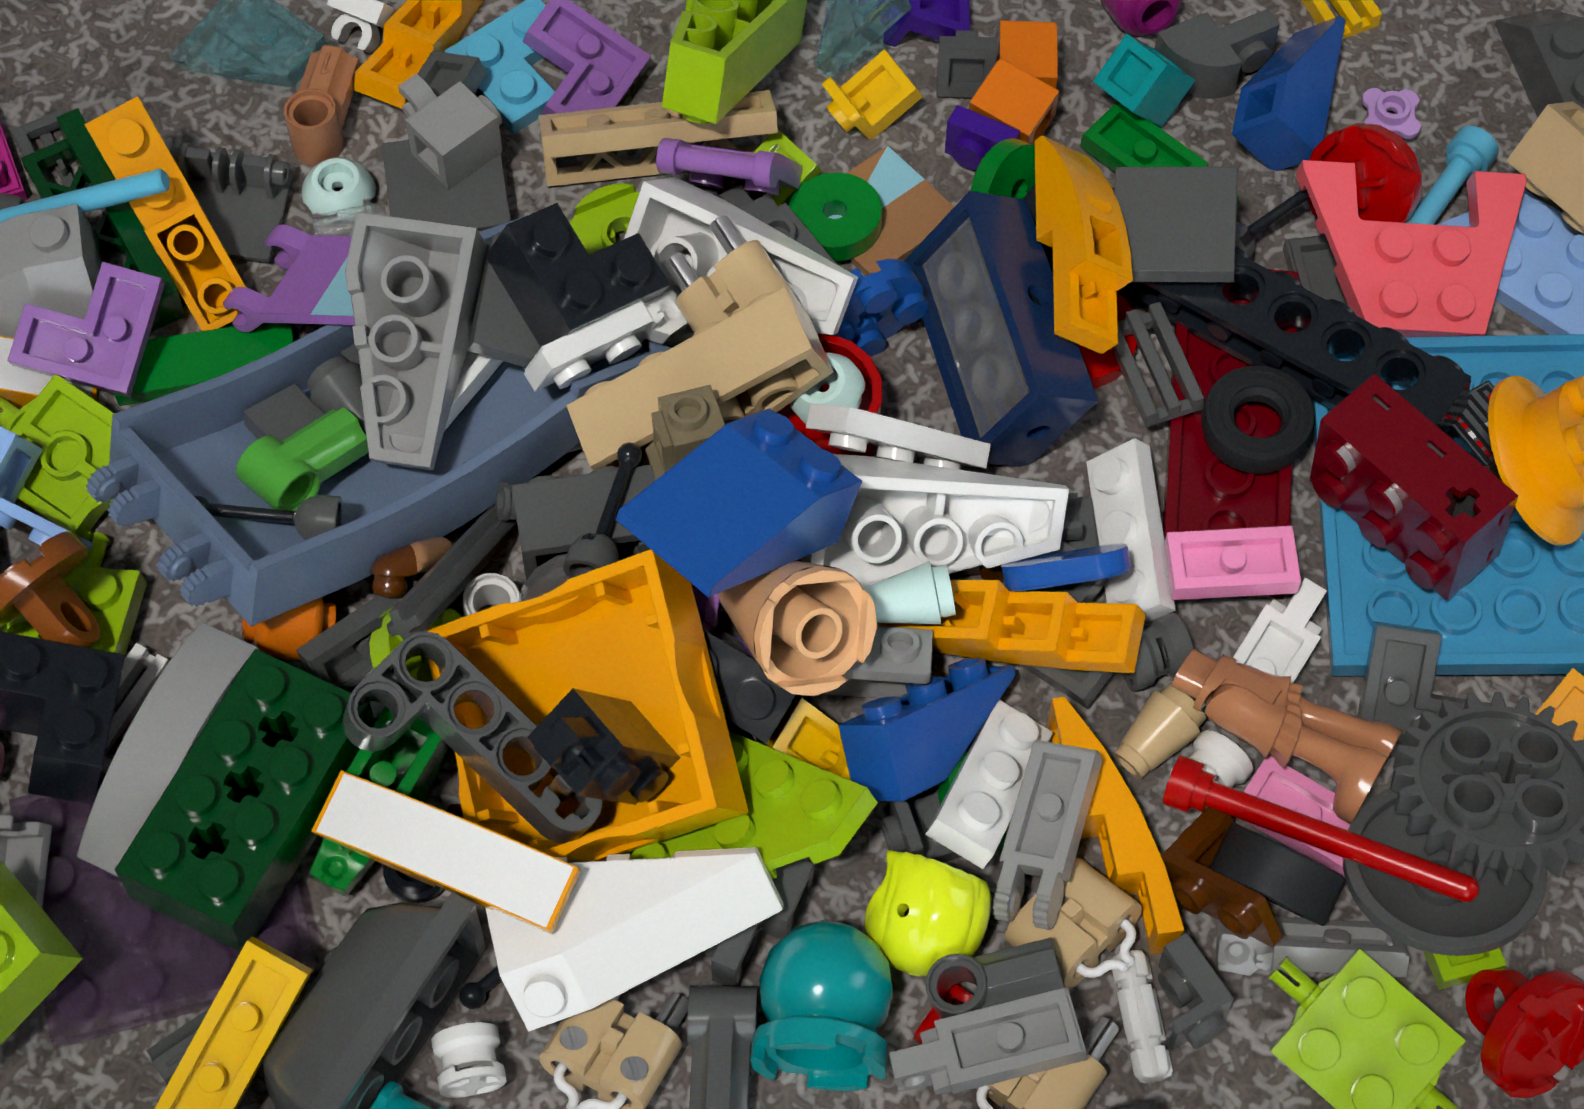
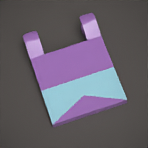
(310, 290)

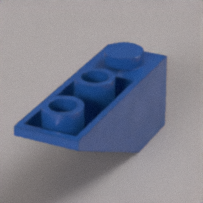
(1289, 97)
(919, 738)

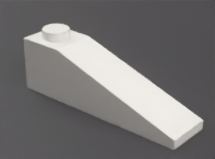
(678, 219)
(943, 517)
(629, 926)

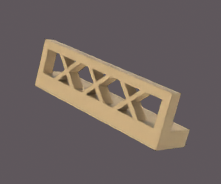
(641, 126)

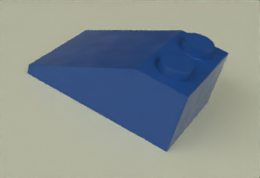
(744, 503)

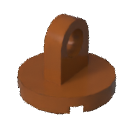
(45, 598)

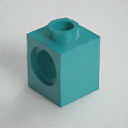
(1144, 80)

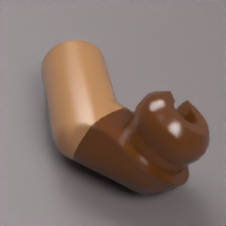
(412, 559)

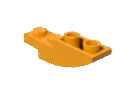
(172, 218)
(1088, 240)

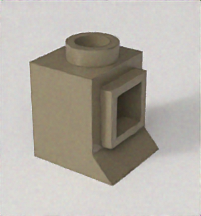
(681, 426)

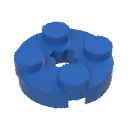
(882, 305)

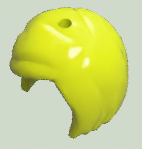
(944, 917)

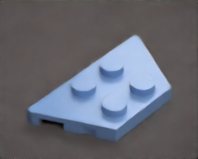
(1542, 268)

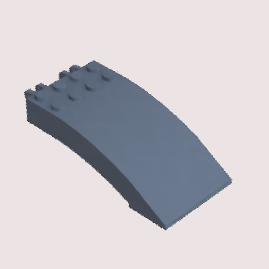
(196, 436)

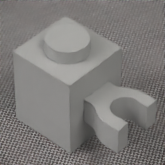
(452, 131)

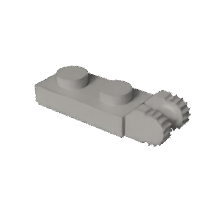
(1046, 828)

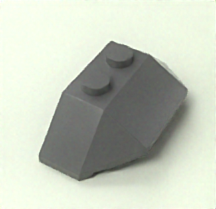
(1546, 55)

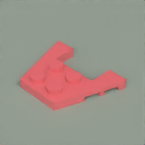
(1414, 274)

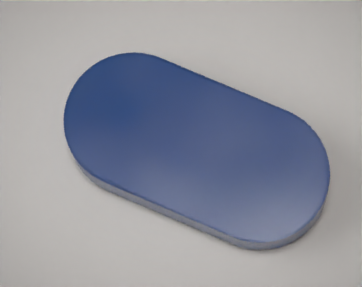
(1066, 567)

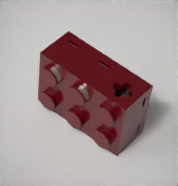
(1411, 488)

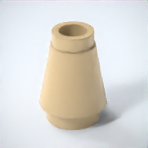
(1159, 731)

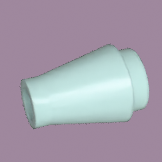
(914, 596)

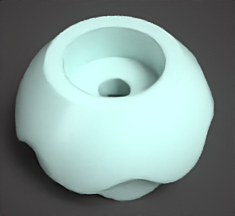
(337, 173)
(844, 390)

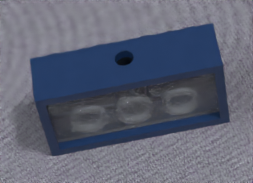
(995, 329)

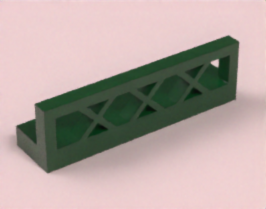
(121, 218)

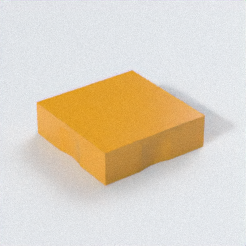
(620, 635)

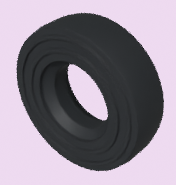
(1253, 453)

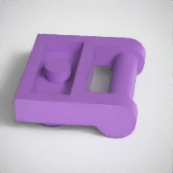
(709, 166)

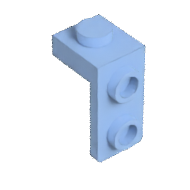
(16, 464)

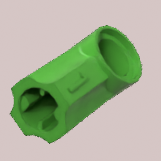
(294, 468)

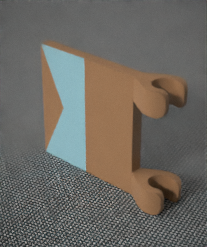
(908, 208)

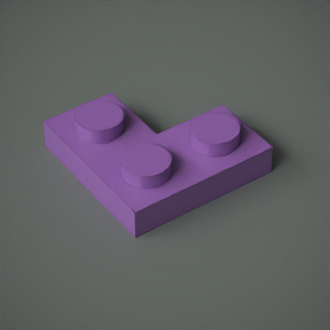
(596, 58)
(104, 346)

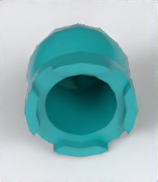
(824, 1001)

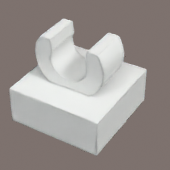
(362, 13)

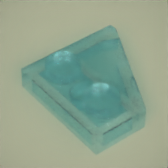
(852, 28)
(250, 43)

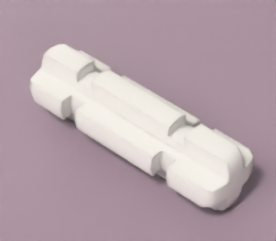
(1142, 1020)

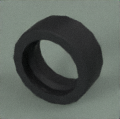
(1278, 873)

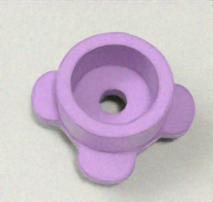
(1400, 102)

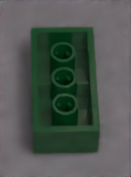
(268, 740)

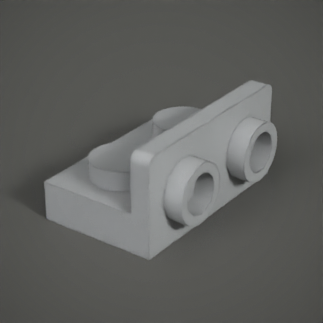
(895, 660)

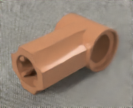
(321, 105)

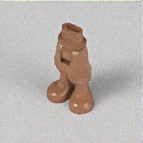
(1279, 721)

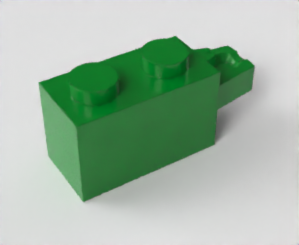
(405, 767)

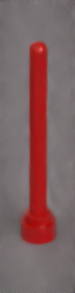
(1196, 788)

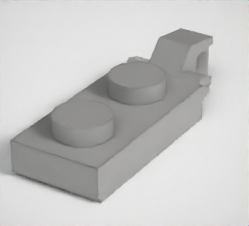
(1311, 948)
(992, 1045)

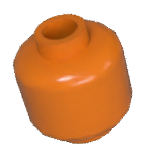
(290, 630)

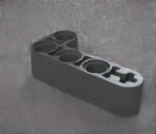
(478, 747)

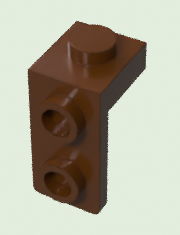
(1206, 891)

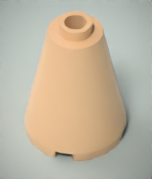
(803, 624)

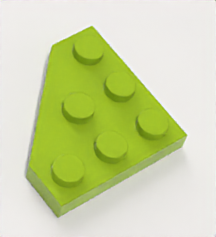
(791, 809)

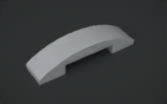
(160, 740)

